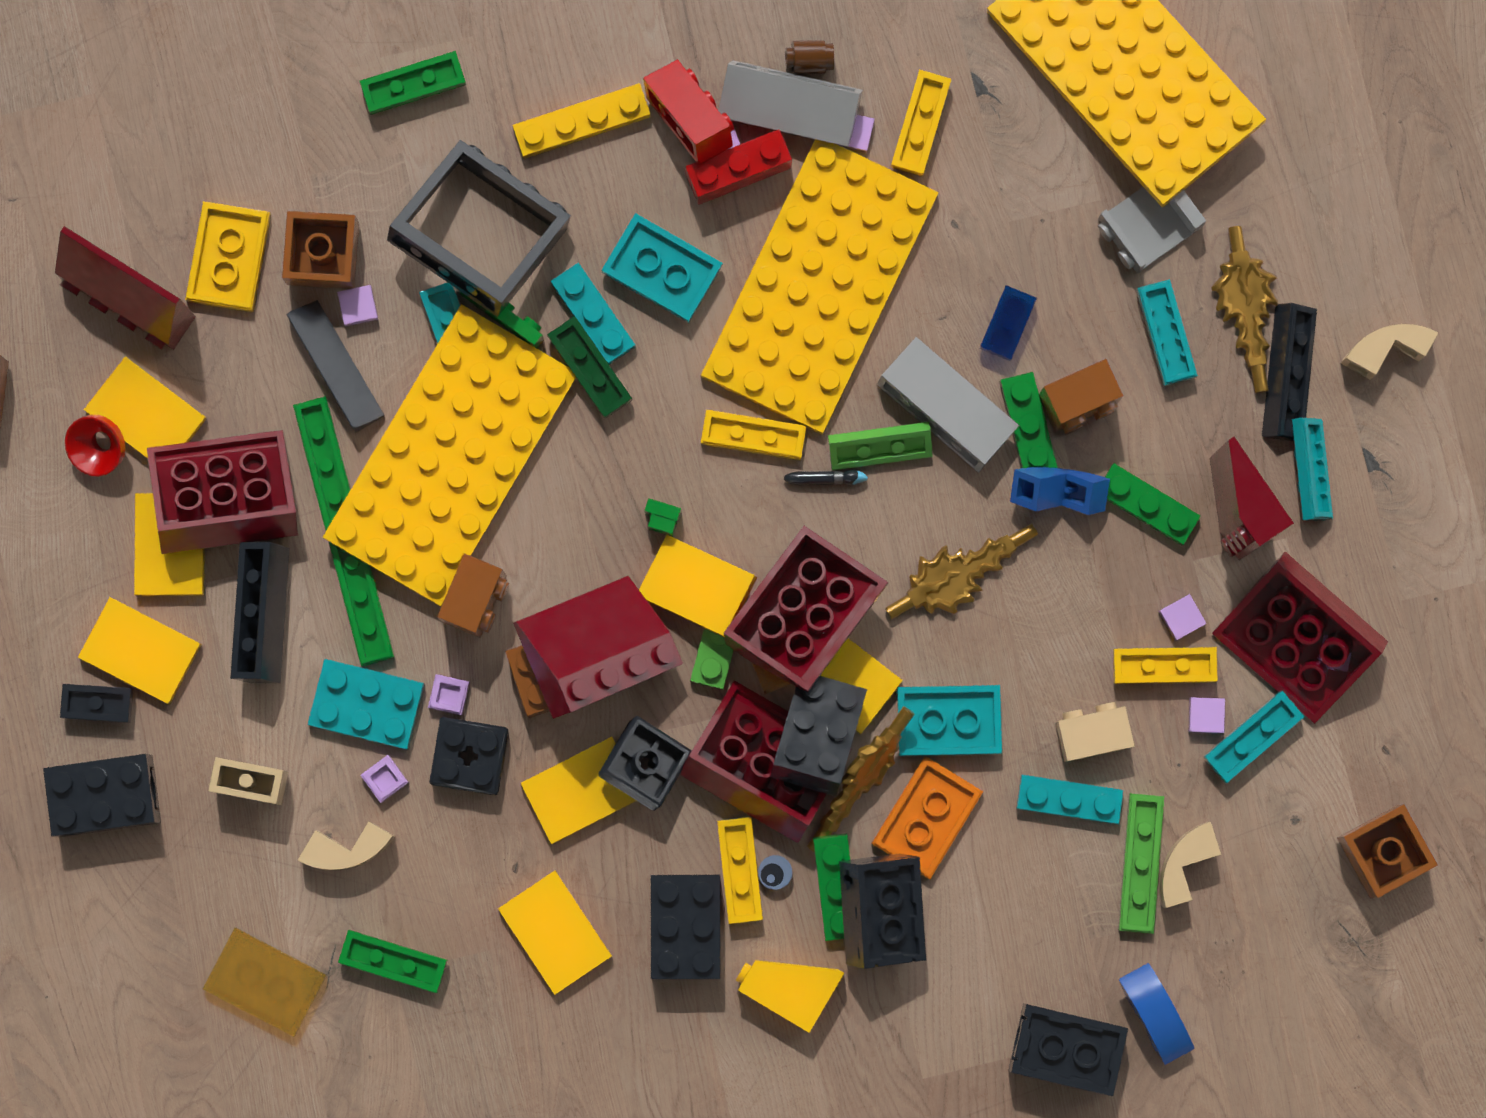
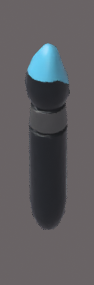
(848, 477)

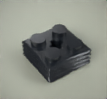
(665, 759)
(482, 774)

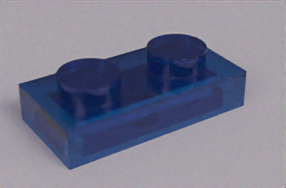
(1008, 323)

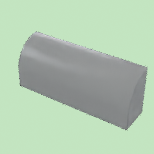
(790, 103)
(949, 403)

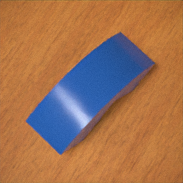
(1053, 487)
(1156, 1013)

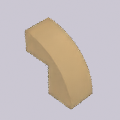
(1372, 350)
(1190, 848)
(330, 855)

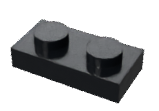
(96, 703)

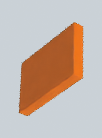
(928, 815)

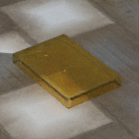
(264, 981)

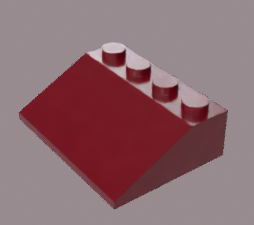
(121, 290)
(222, 491)
(1244, 502)
(804, 610)
(1282, 631)
(596, 646)
(737, 759)

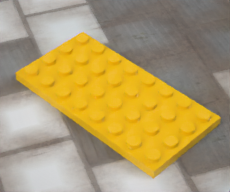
(1135, 84)
(819, 285)
(450, 455)

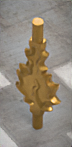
(1245, 295)
(950, 578)
(864, 772)

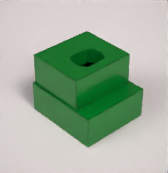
(663, 517)

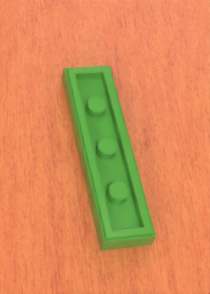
(1141, 863)

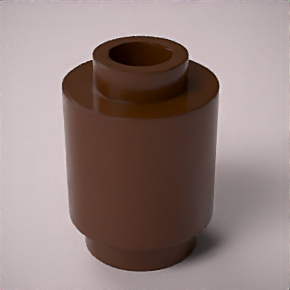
(810, 57)

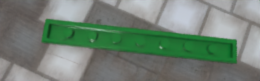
(331, 489)

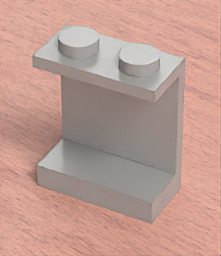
(1146, 229)

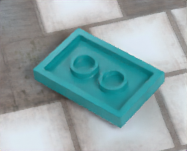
(662, 267)
(366, 704)
(951, 720)

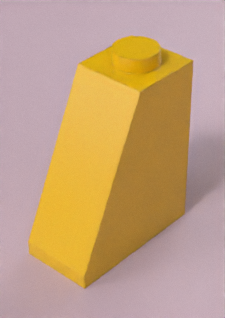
(790, 989)

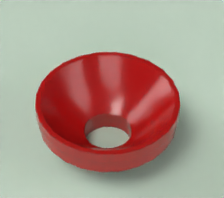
(84, 450)

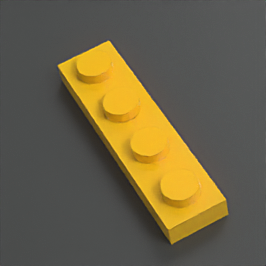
(581, 120)

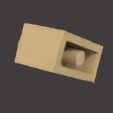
(1094, 733)
(248, 781)

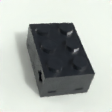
(819, 735)
(101, 795)
(882, 910)
(685, 926)
(1068, 1049)

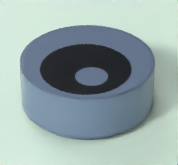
(775, 872)

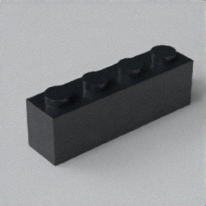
(260, 612)

